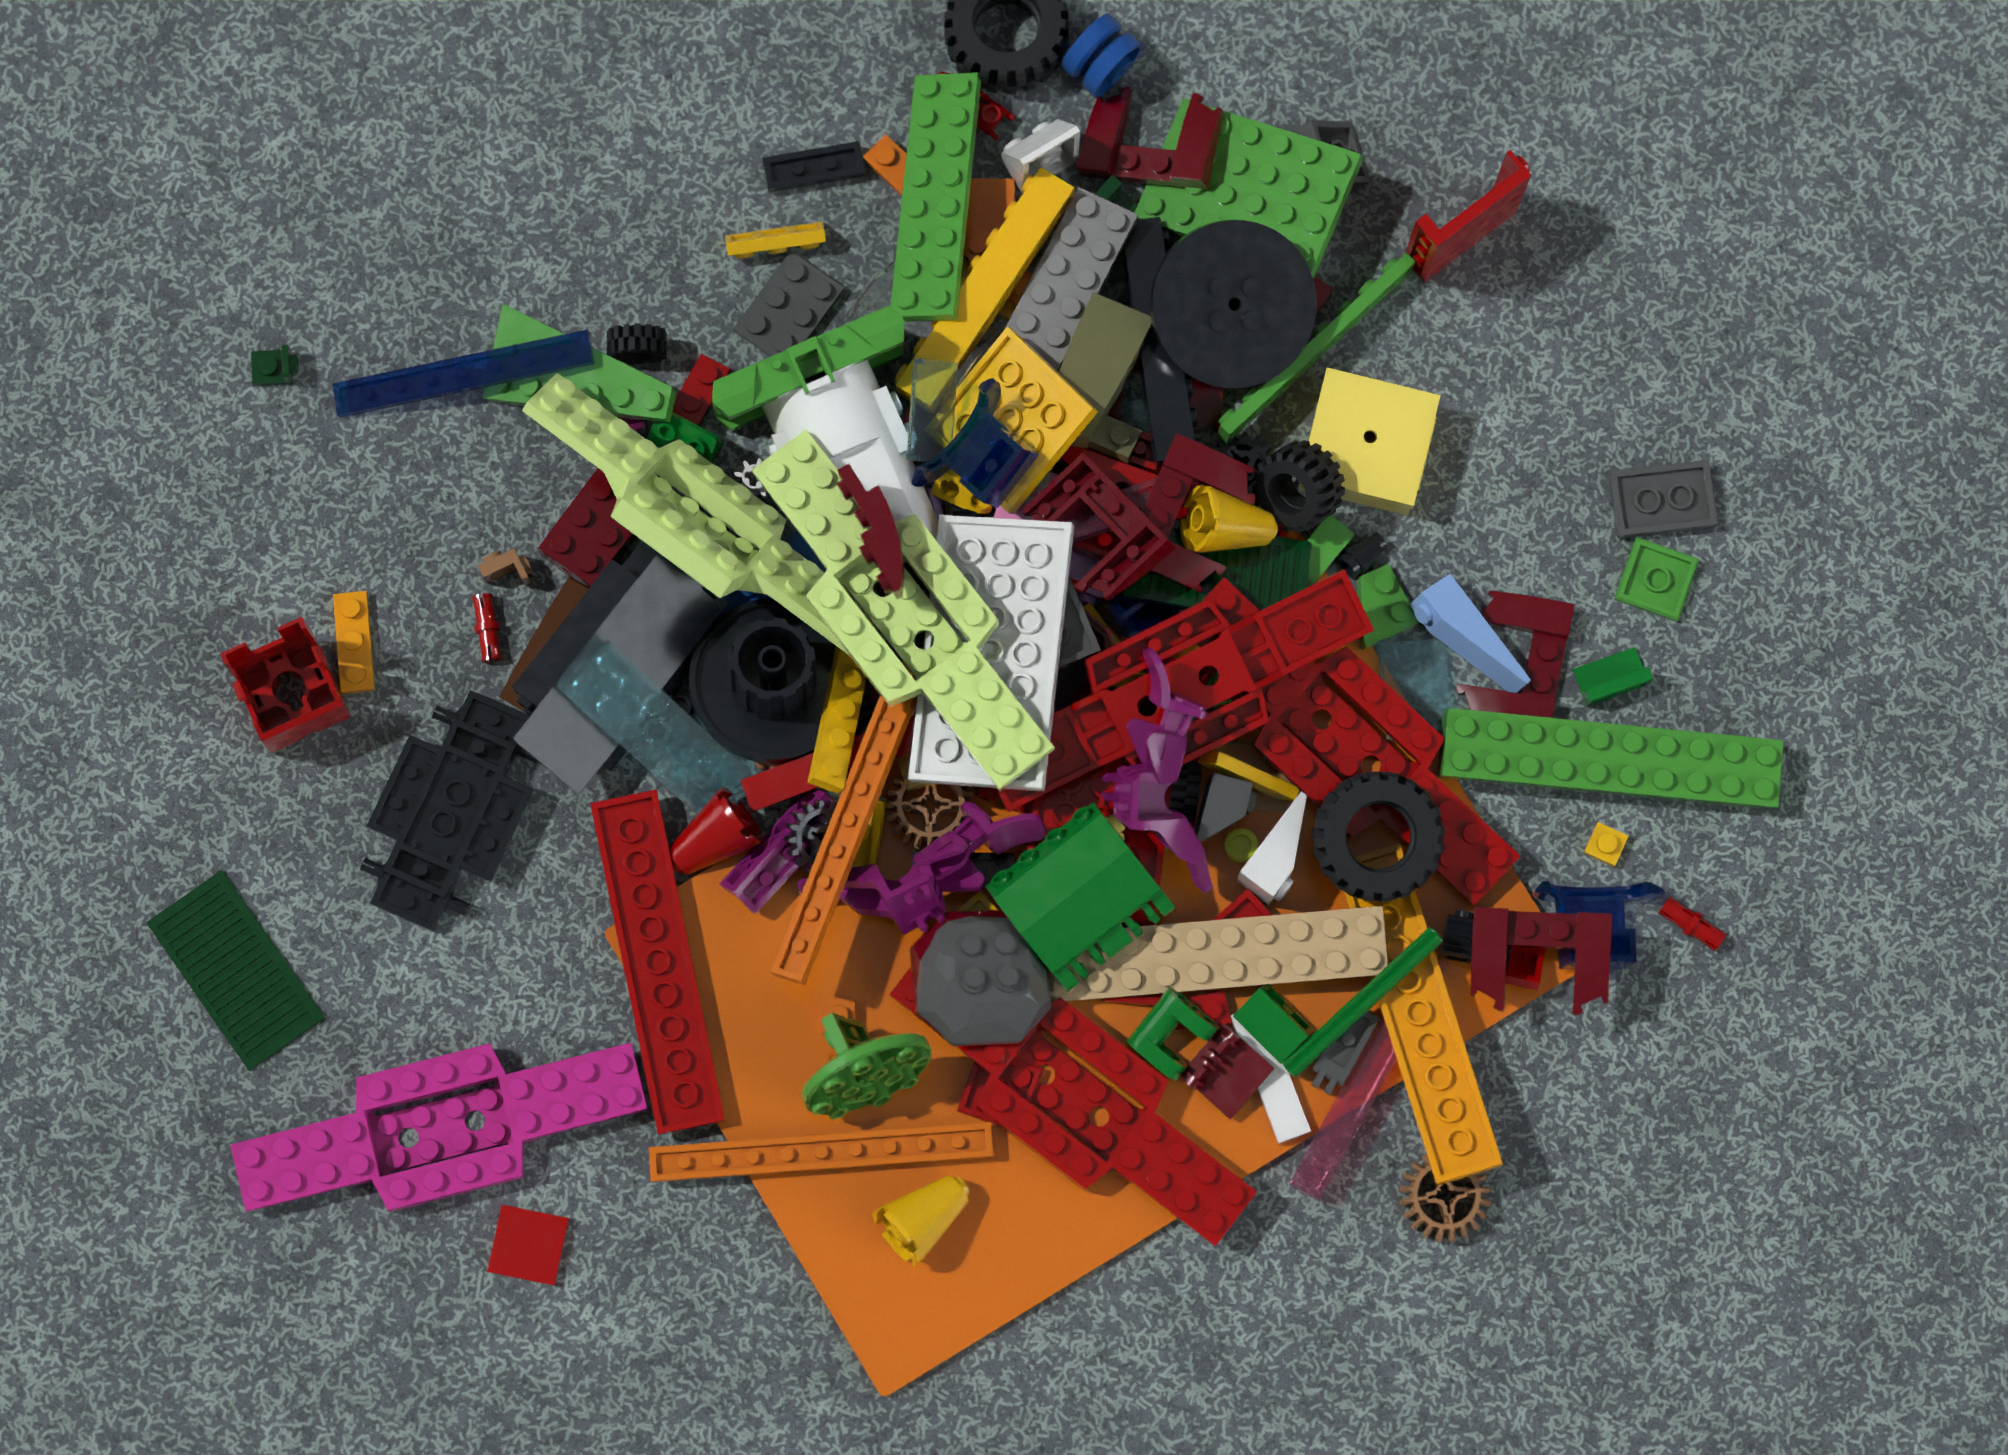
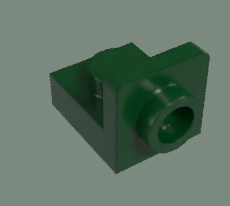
(273, 366)

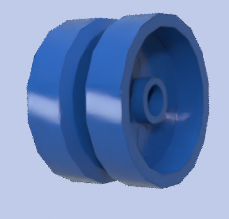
(1101, 55)

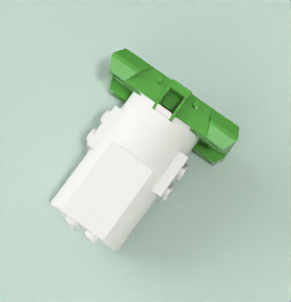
(834, 395)

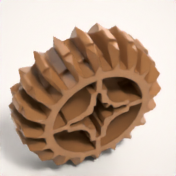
(914, 806)
(1447, 1212)

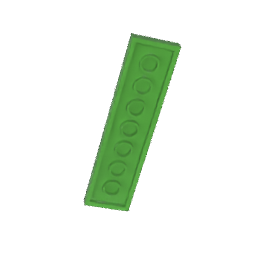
(935, 197)

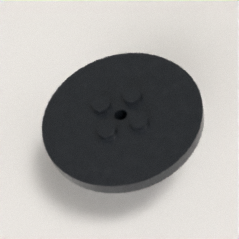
(1233, 303)
(761, 682)

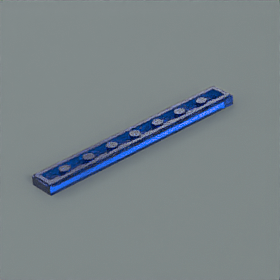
(463, 373)

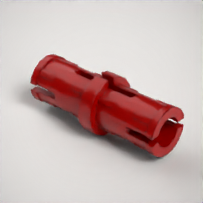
(487, 628)
(1692, 923)

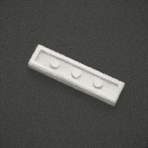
(1277, 1094)

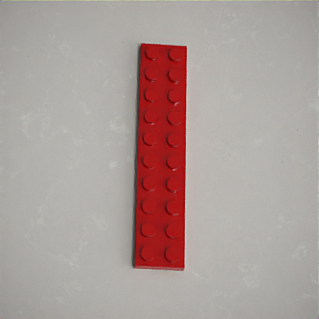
(657, 962)

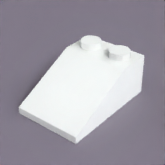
(1050, 147)
(1271, 865)

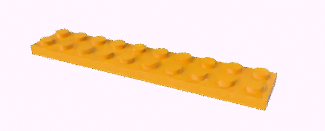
(1431, 1045)

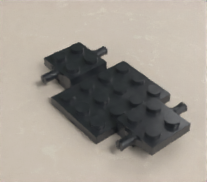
(449, 811)

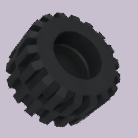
(1315, 473)

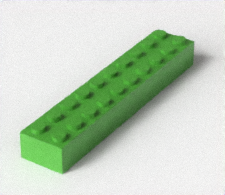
(1610, 758)

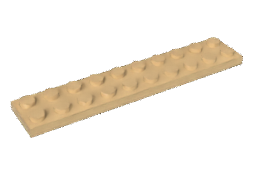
(1236, 954)

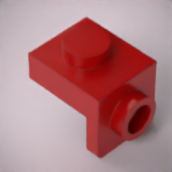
(1525, 967)

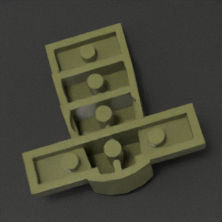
(1097, 367)

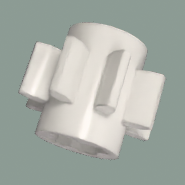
(747, 473)

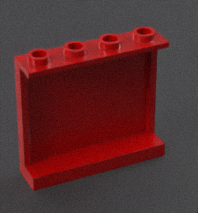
(1437, 247)

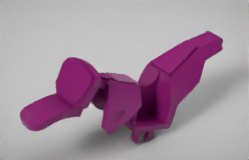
(1142, 787)
(937, 869)

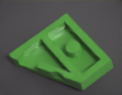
(1384, 605)

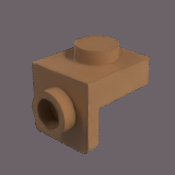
(500, 564)

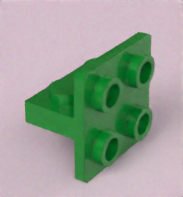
(701, 440)

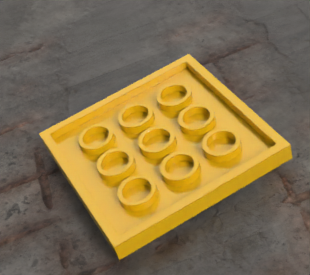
(1032, 403)

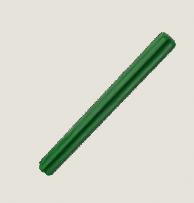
(1362, 1002)

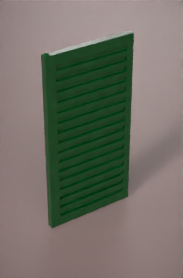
(1259, 573)
(235, 970)

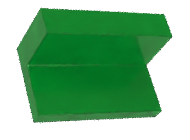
(1611, 676)
(1273, 1022)

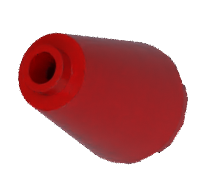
(714, 834)

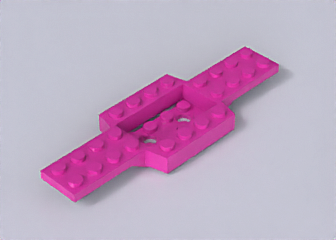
(367, 1146)

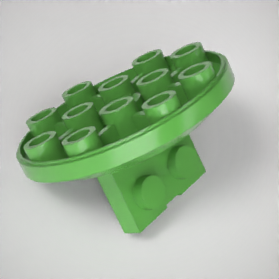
(864, 1068)

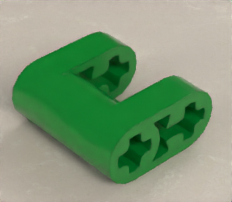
(1161, 1022)

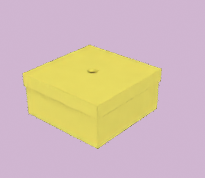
(1376, 436)

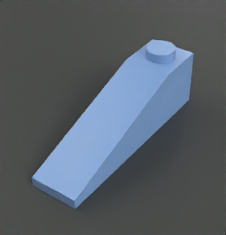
(1460, 626)

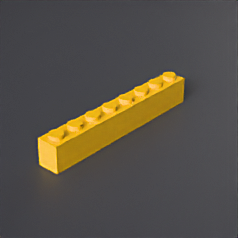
(994, 273)

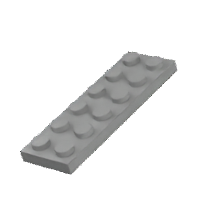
(1069, 273)

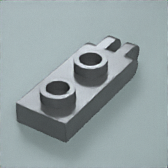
(1341, 1056)

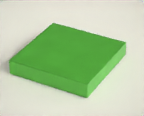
(1656, 579)

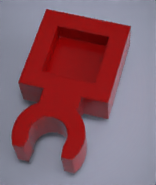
(1212, 1004)

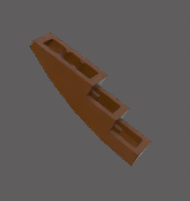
(562, 605)

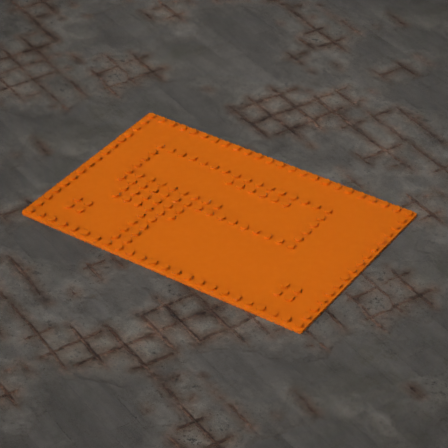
(1024, 1220)

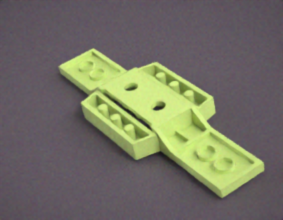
(675, 523)
(948, 673)

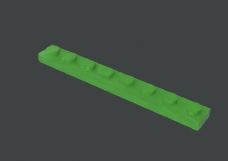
(1324, 338)

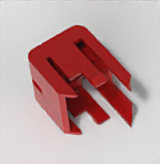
(259, 681)

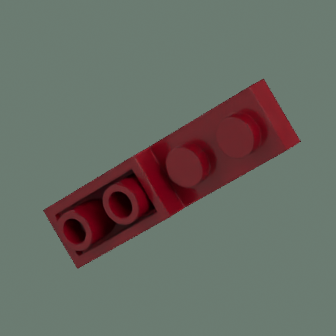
(881, 541)

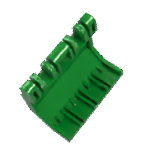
(1077, 894)

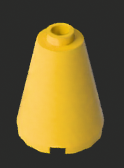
(1223, 522)
(921, 1217)

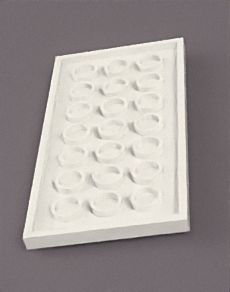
(1023, 579)

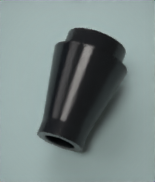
(1361, 556)

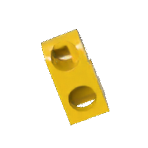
(952, 491)

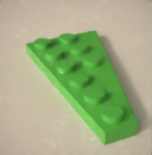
(610, 382)

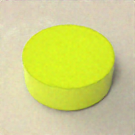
(1240, 845)

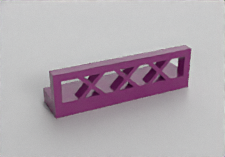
(768, 864)

